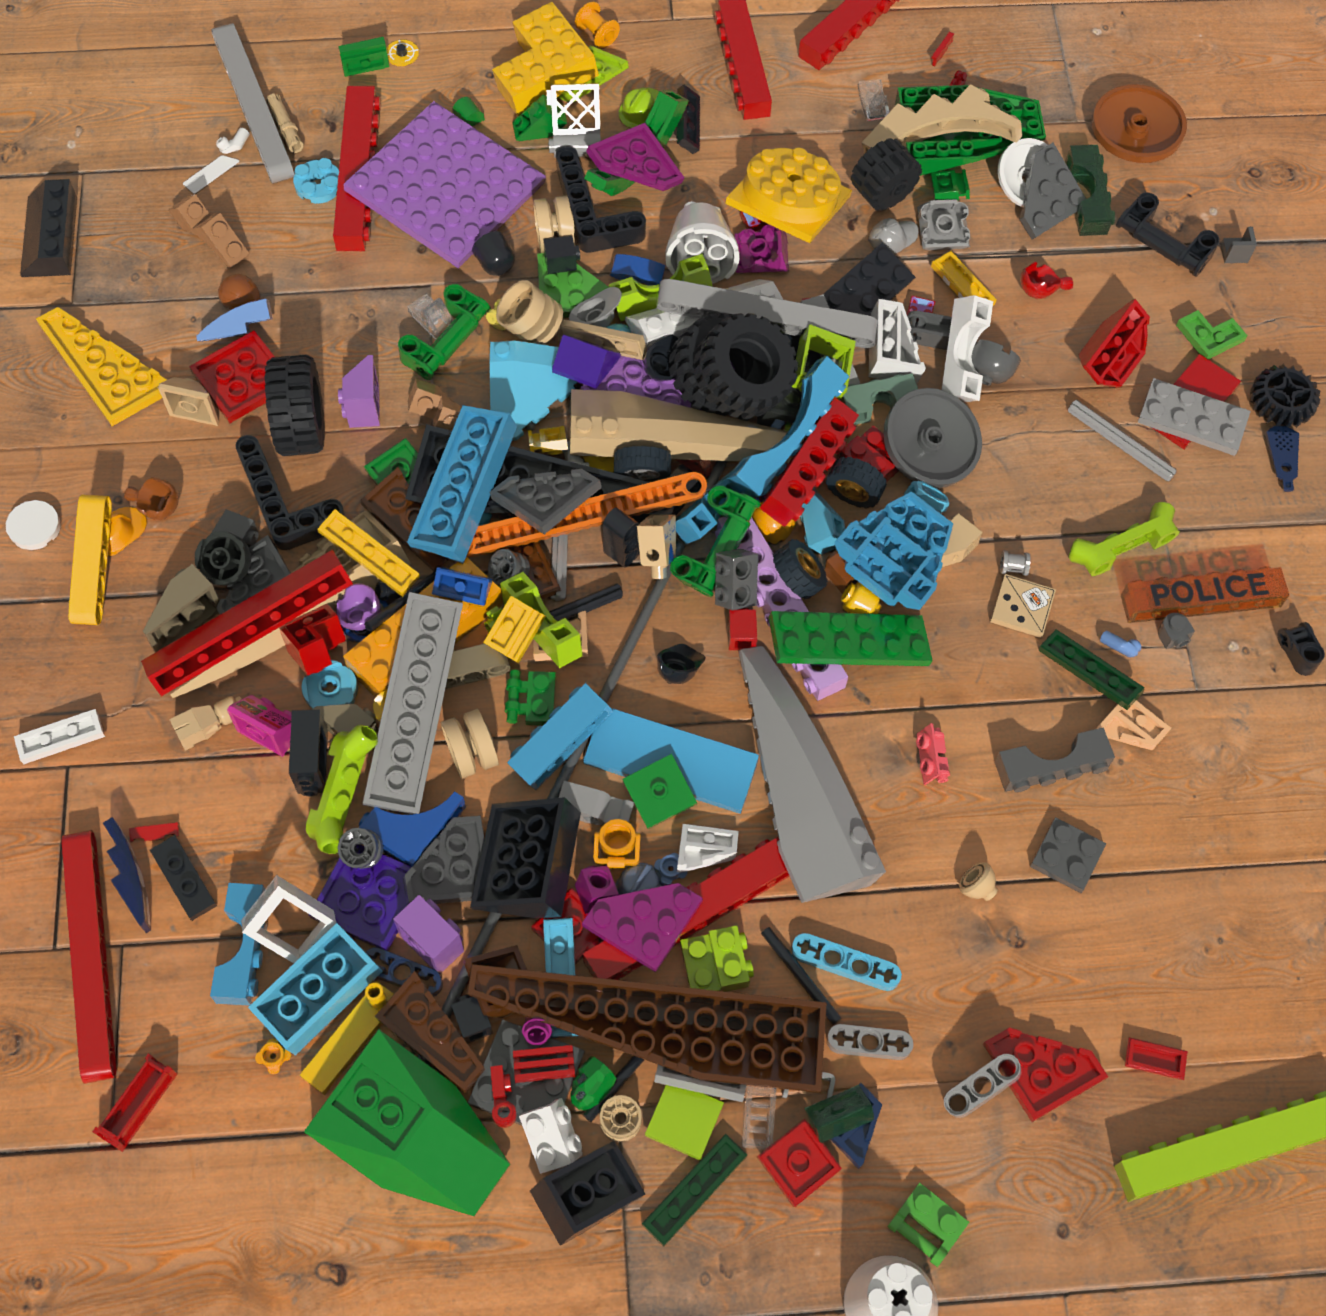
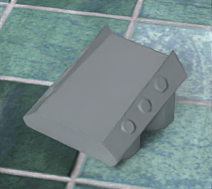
(944, 225)

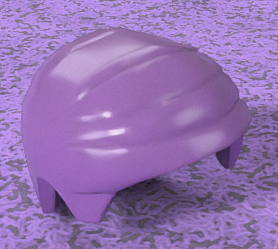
(357, 606)

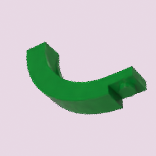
(662, 123)

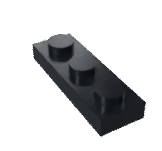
(689, 125)

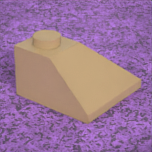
(188, 400)

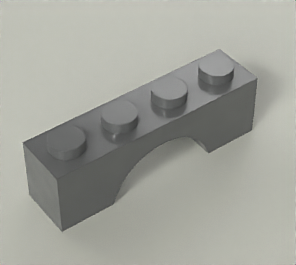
(1021, 768)

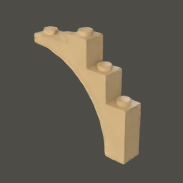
(939, 116)

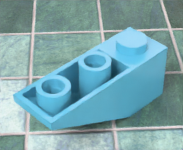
(821, 524)

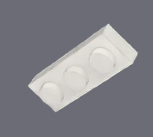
(59, 736)

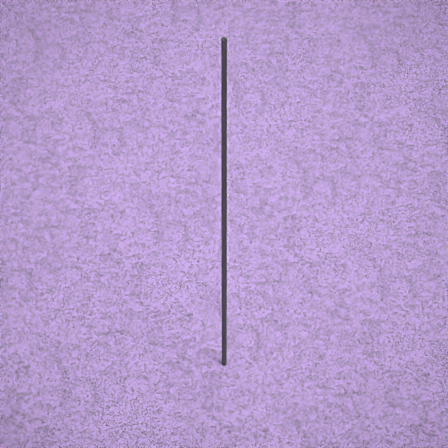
(572, 760)

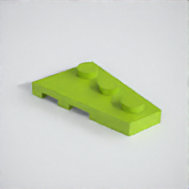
(607, 66)

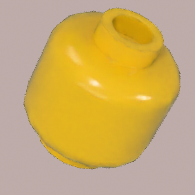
(860, 600)

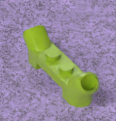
(1100, 557)
(349, 755)

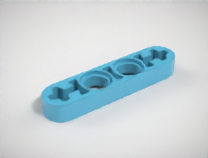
(847, 957)

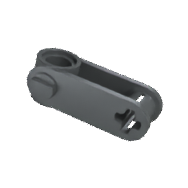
(931, 329)

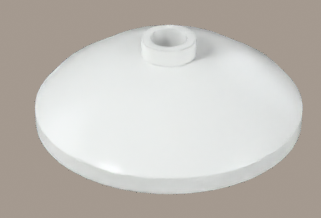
(1015, 164)

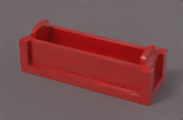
(136, 1103)

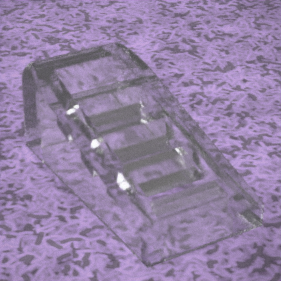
(747, 1116)

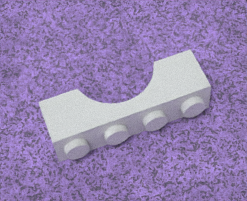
(969, 319)

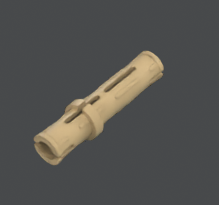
(287, 129)

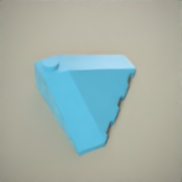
(524, 381)

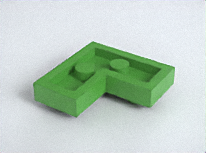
(1207, 339)

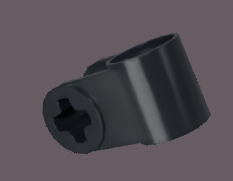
(1299, 644)

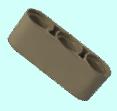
(476, 665)

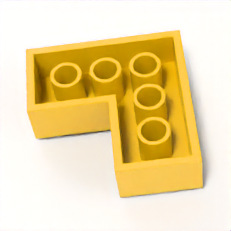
(550, 57)

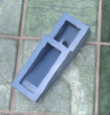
(237, 321)

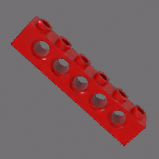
(807, 465)

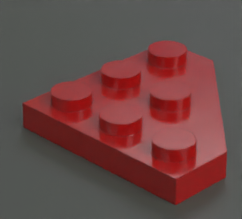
(1049, 1070)

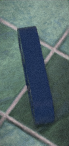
(425, 972)

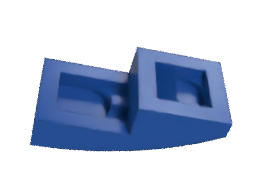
(641, 269)

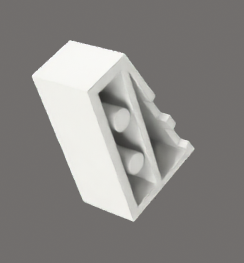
(894, 345)

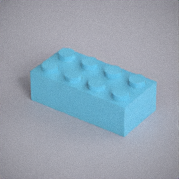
(315, 989)

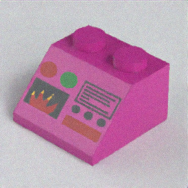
(262, 723)

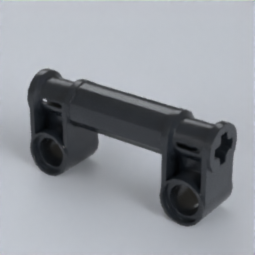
(1137, 221)

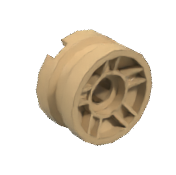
(614, 1107)

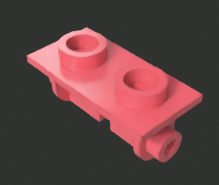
(930, 744)

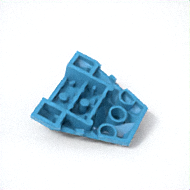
(897, 550)

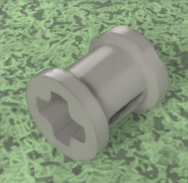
(1015, 563)

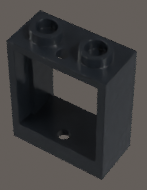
(308, 752)

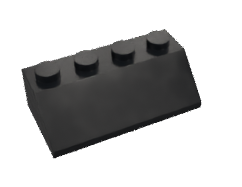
(49, 230)

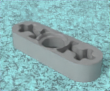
(848, 1033)

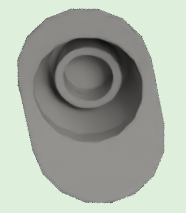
(597, 309)

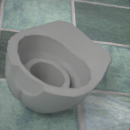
(893, 234)

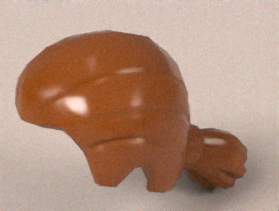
(237, 290)
(155, 499)

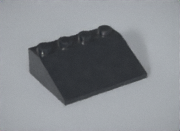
(527, 858)

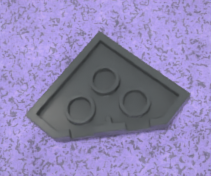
(1049, 192)
(545, 498)
(265, 569)
(449, 864)

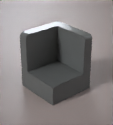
(1239, 249)

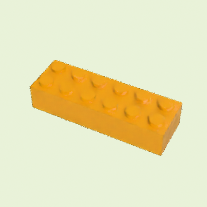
(375, 654)

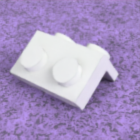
(551, 1136)

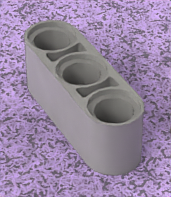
(967, 1087)

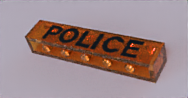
(1204, 594)

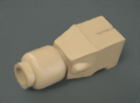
(202, 722)

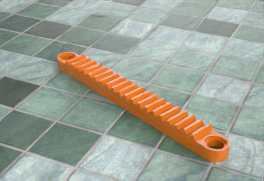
(591, 513)

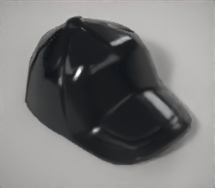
(656, 359)
(679, 663)

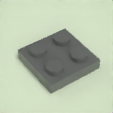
(1068, 855)

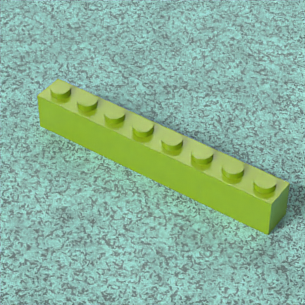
(1223, 1148)

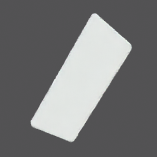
(209, 173)

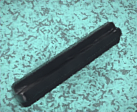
(588, 602)

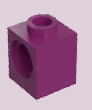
(588, 881)

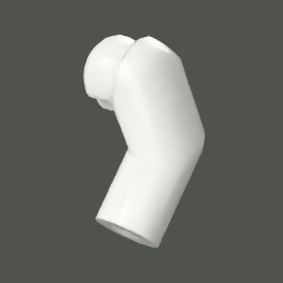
(235, 144)

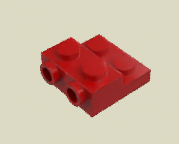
(872, 449)

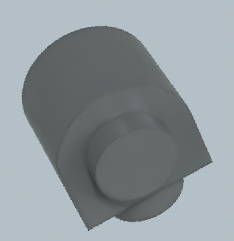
(1175, 631)

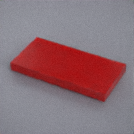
(1206, 379)

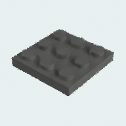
(524, 1095)

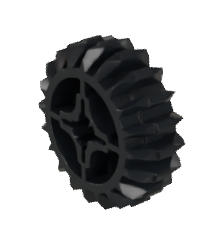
(1291, 390)

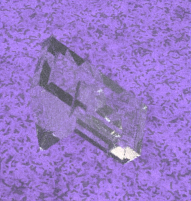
(431, 315)

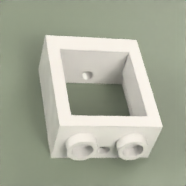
(266, 905)

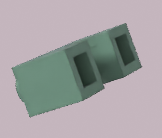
(885, 391)

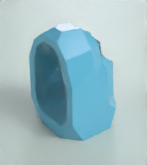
(930, 495)

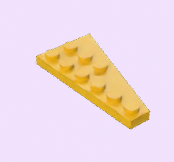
(106, 371)

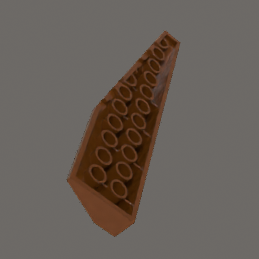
(680, 1028)

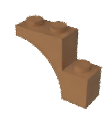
(212, 229)
(431, 402)

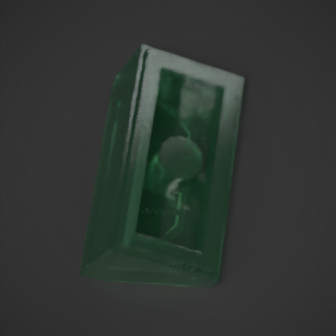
(840, 1113)

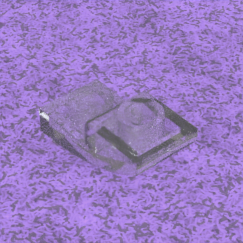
(873, 100)

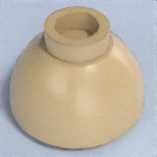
(979, 882)

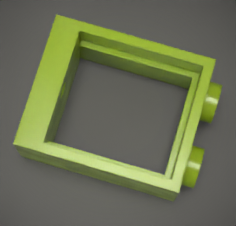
(817, 340)

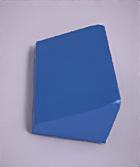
(461, 586)

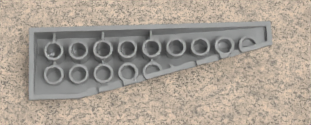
(813, 810)

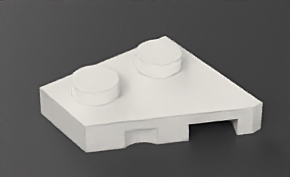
(705, 847)

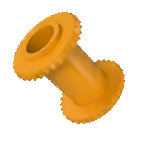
(604, 31)

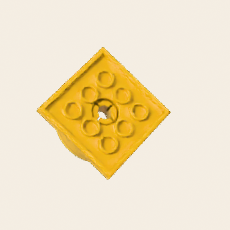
(790, 191)

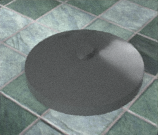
(932, 437)

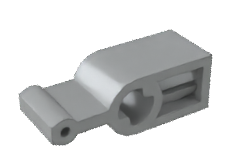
(596, 805)

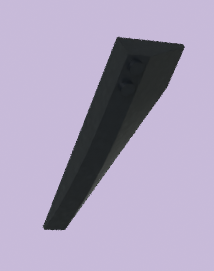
(516, 463)

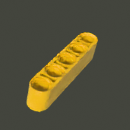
(90, 559)

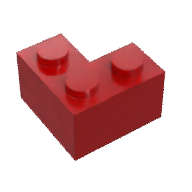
(311, 637)

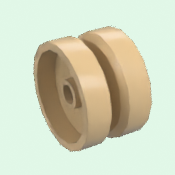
(549, 224)
(473, 742)

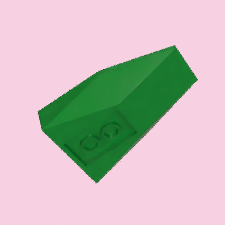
(968, 147)
(409, 1130)

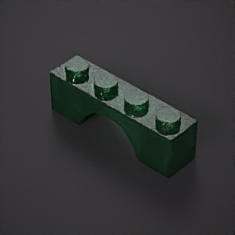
(1094, 213)

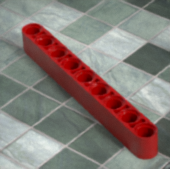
(88, 958)

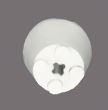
(703, 231)
(875, 1282)

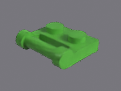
(934, 1217)

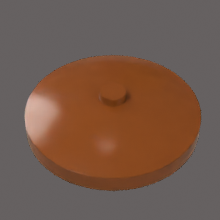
(1139, 123)

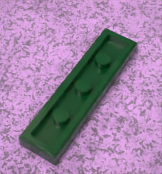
(1091, 669)
(694, 1190)

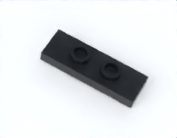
(183, 878)

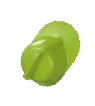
(637, 106)

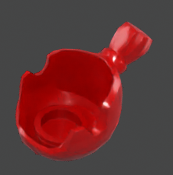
(1042, 281)

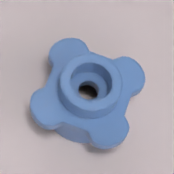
(663, 865)

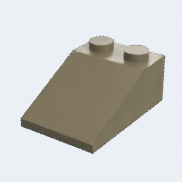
(182, 608)

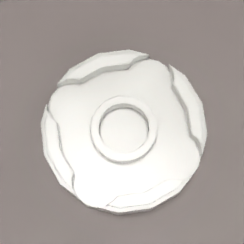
(33, 524)

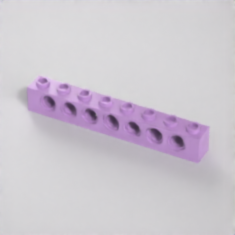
(820, 683)

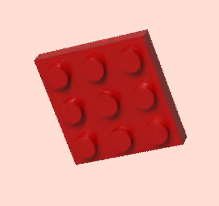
(235, 376)

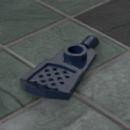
(1284, 449)

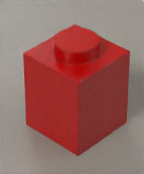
(742, 629)

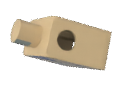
(657, 543)

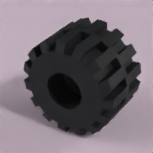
(886, 174)

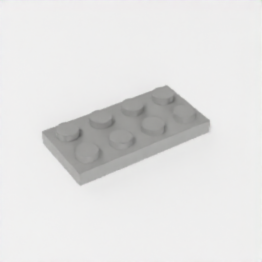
(1194, 416)

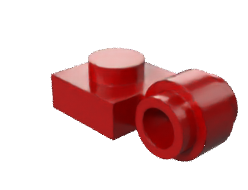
(500, 1086)

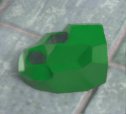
(591, 1084)

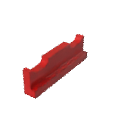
(940, 51)
(154, 832)

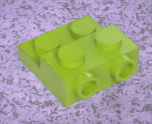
(717, 960)

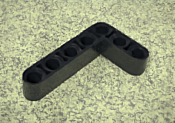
(591, 232)
(272, 501)
(620, 530)

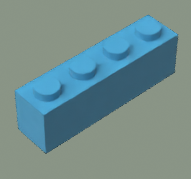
(559, 736)

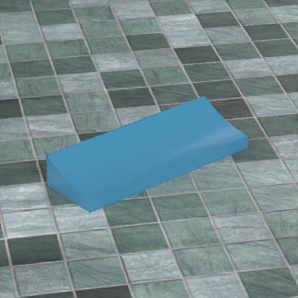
(463, 483)
(711, 769)

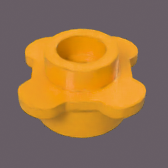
(264, 1056)

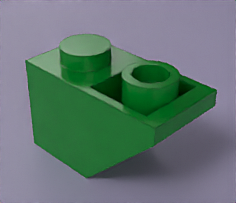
(537, 121)

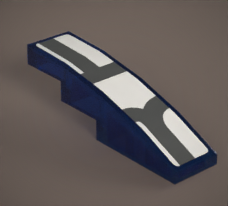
(130, 881)

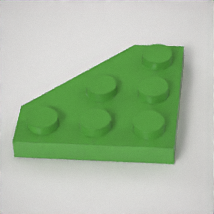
(568, 287)

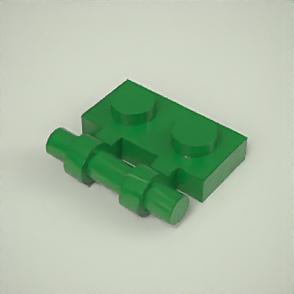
(540, 697)

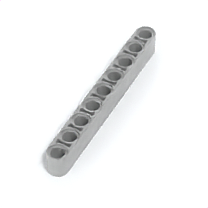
(253, 103)
(790, 316)

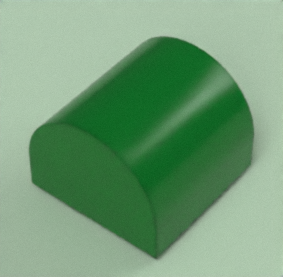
(468, 111)

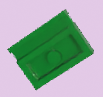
(363, 56)
(950, 185)

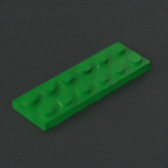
(849, 639)

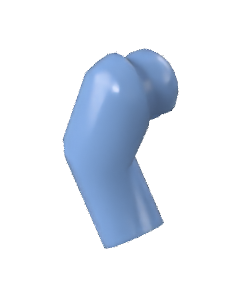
(1127, 648)

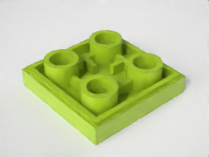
(684, 1120)

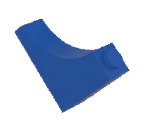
(410, 835)

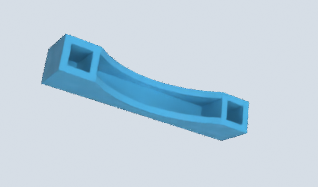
(818, 389)

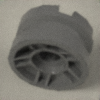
(507, 564)
(350, 853)

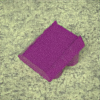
(762, 250)

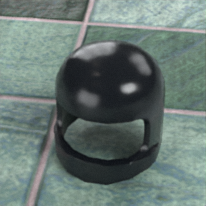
(494, 253)

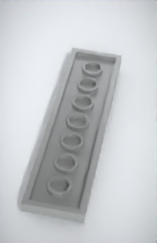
(413, 704)

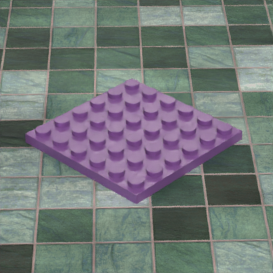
(444, 183)

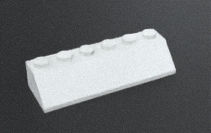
(659, 324)

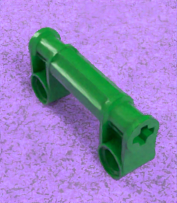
(467, 313)
(738, 511)

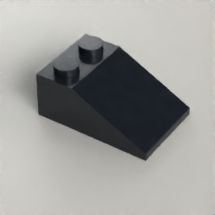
(586, 1192)

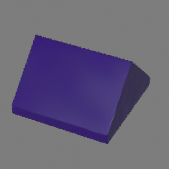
(583, 361)

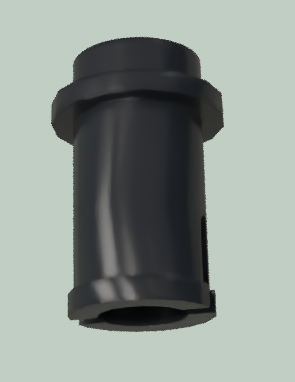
(385, 592)

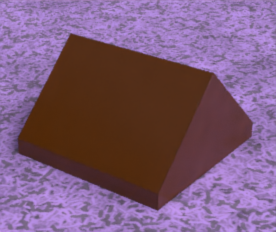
(504, 958)

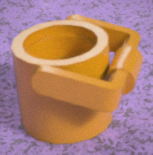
(617, 844)

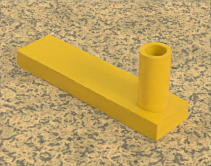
(368, 552)
(347, 1039)

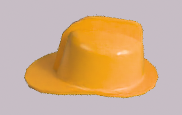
(125, 527)

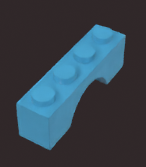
(700, 515)
(235, 980)

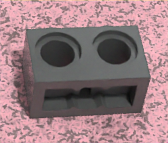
(736, 579)

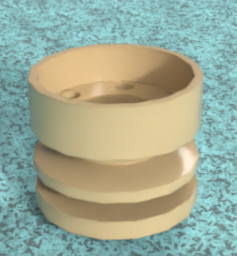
(529, 313)

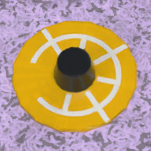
(402, 52)

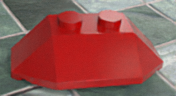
(1117, 346)

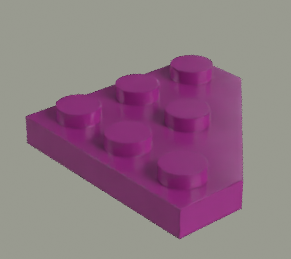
(636, 157)
(644, 921)

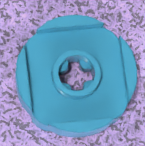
(314, 170)
(339, 676)

